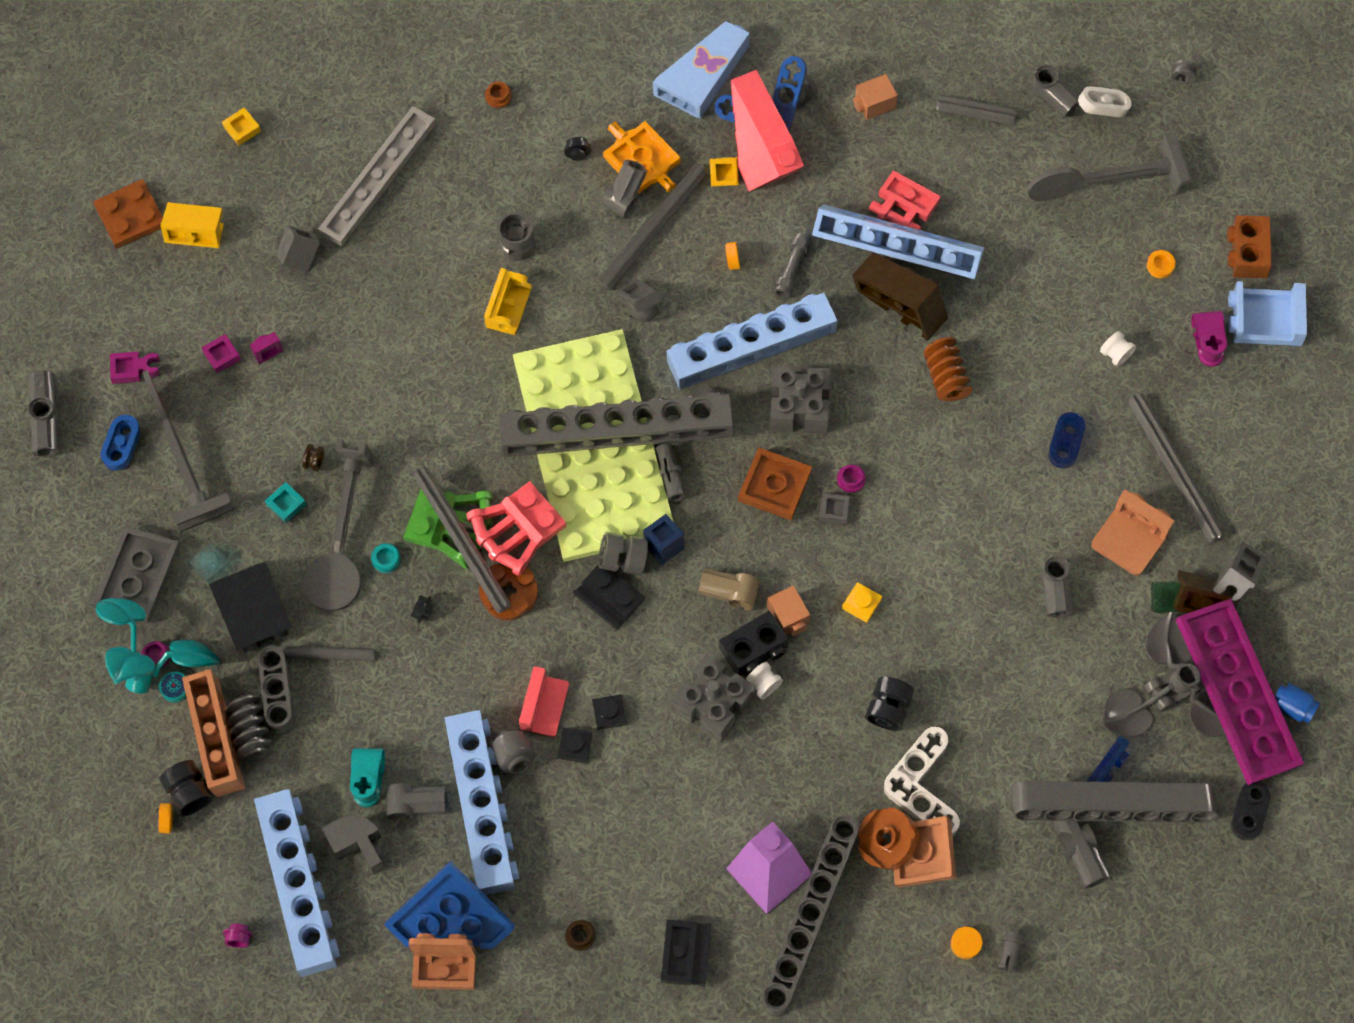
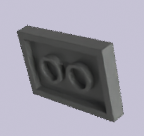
(138, 569)

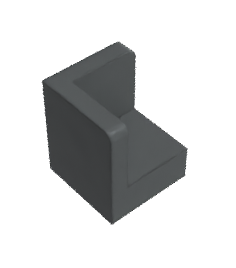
(297, 248)

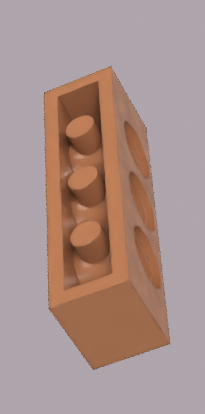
(213, 733)

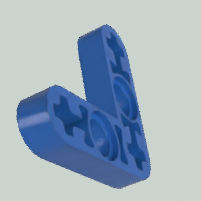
(786, 109)

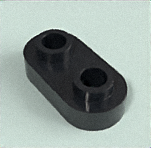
(1250, 809)

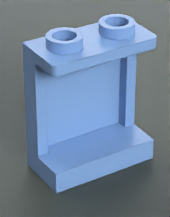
(1268, 315)

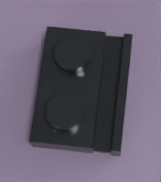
(609, 596)
(686, 953)

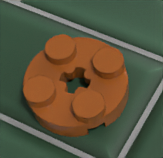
(520, 602)
(903, 842)

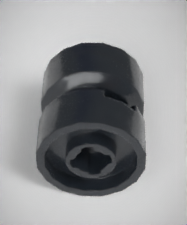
(888, 707)
(185, 787)

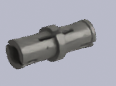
(671, 472)

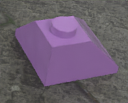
(769, 868)

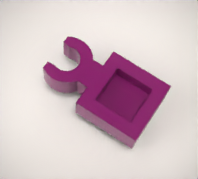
(129, 366)

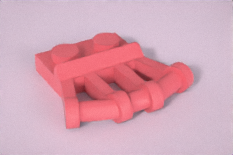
(532, 516)

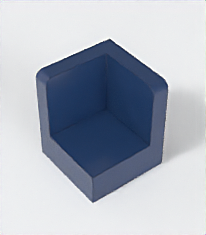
(664, 539)

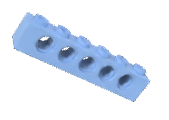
(898, 241)
(742, 353)
(460, 730)
(271, 811)

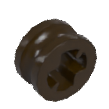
(313, 457)

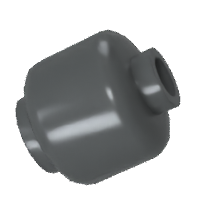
(512, 752)

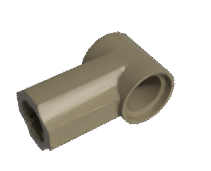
(736, 590)

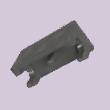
(1240, 570)

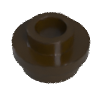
(576, 926)

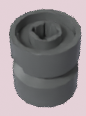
(516, 236)
(632, 551)

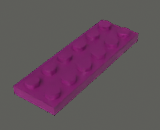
(1239, 691)

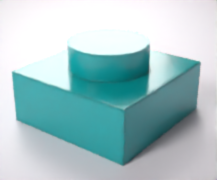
(285, 502)

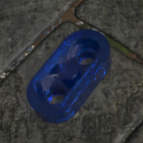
(1066, 441)

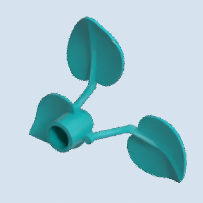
(139, 668)

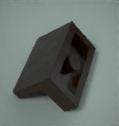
(1197, 593)

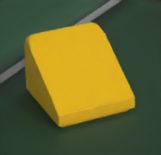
(724, 171)

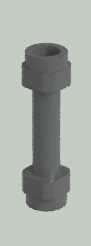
(785, 284)

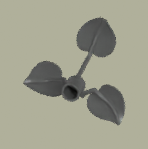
(1124, 709)

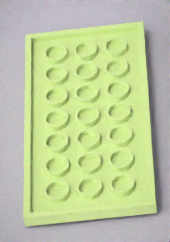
(596, 487)

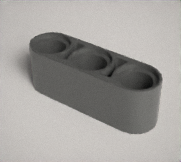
(270, 678)

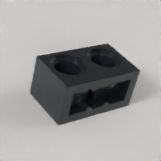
(748, 639)

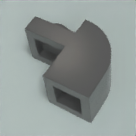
(354, 834)

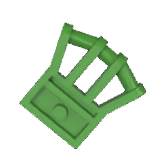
(427, 529)

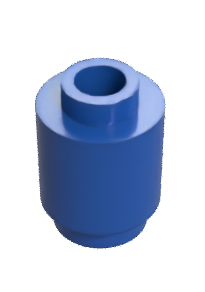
(1296, 702)

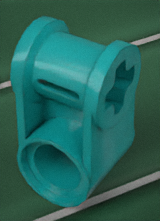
(367, 770)

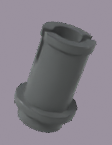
(1011, 951)

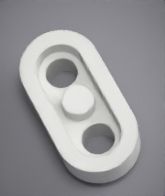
(1104, 101)

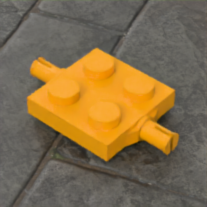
(648, 149)

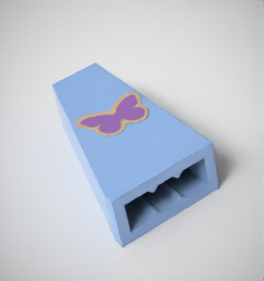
(703, 70)

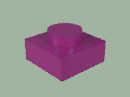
(266, 347)
(221, 353)

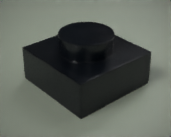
(609, 712)
(575, 745)

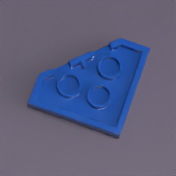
(450, 906)

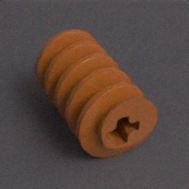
(946, 369)

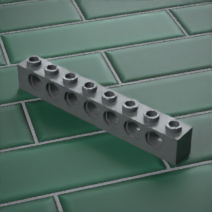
(629, 433)

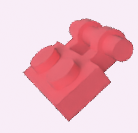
(908, 196)

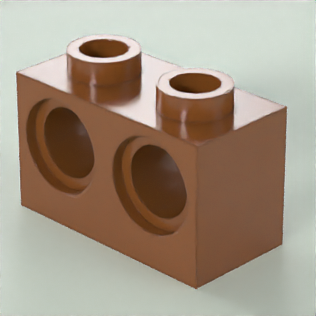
(1255, 247)

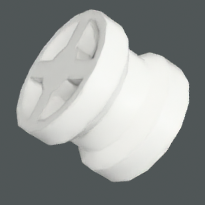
(1118, 348)
(764, 680)

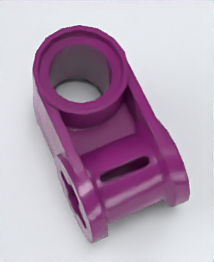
(1209, 335)

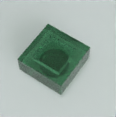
(1163, 596)

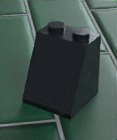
(251, 607)

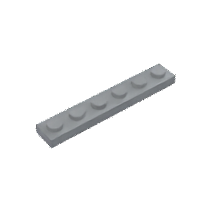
(377, 176)

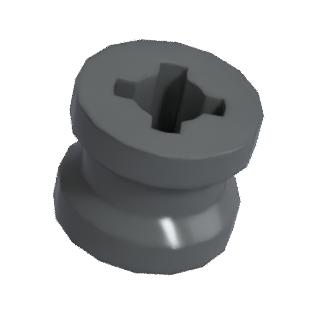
(809, 89)

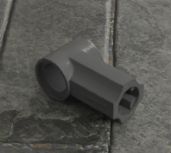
(1055, 92)
(622, 194)
(1057, 589)
(407, 801)

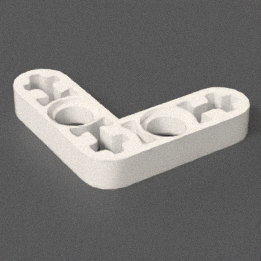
(912, 778)

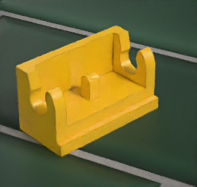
(192, 225)
(507, 302)

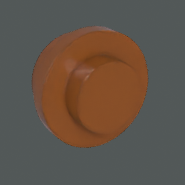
(498, 94)

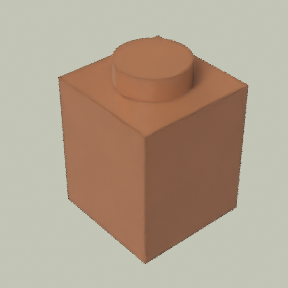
(875, 97)
(789, 611)

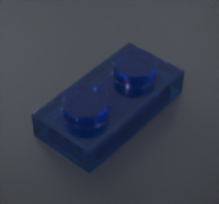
(1115, 757)

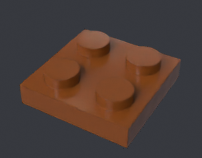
(129, 213)
(774, 484)

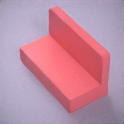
(543, 703)

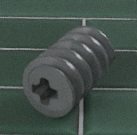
(246, 728)

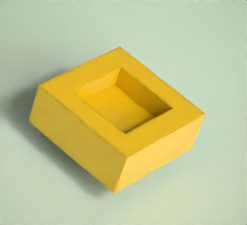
(241, 126)
(862, 602)

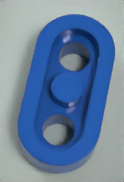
(120, 444)

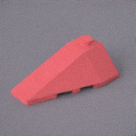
(761, 135)

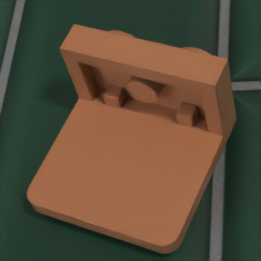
(1133, 533)
(443, 962)

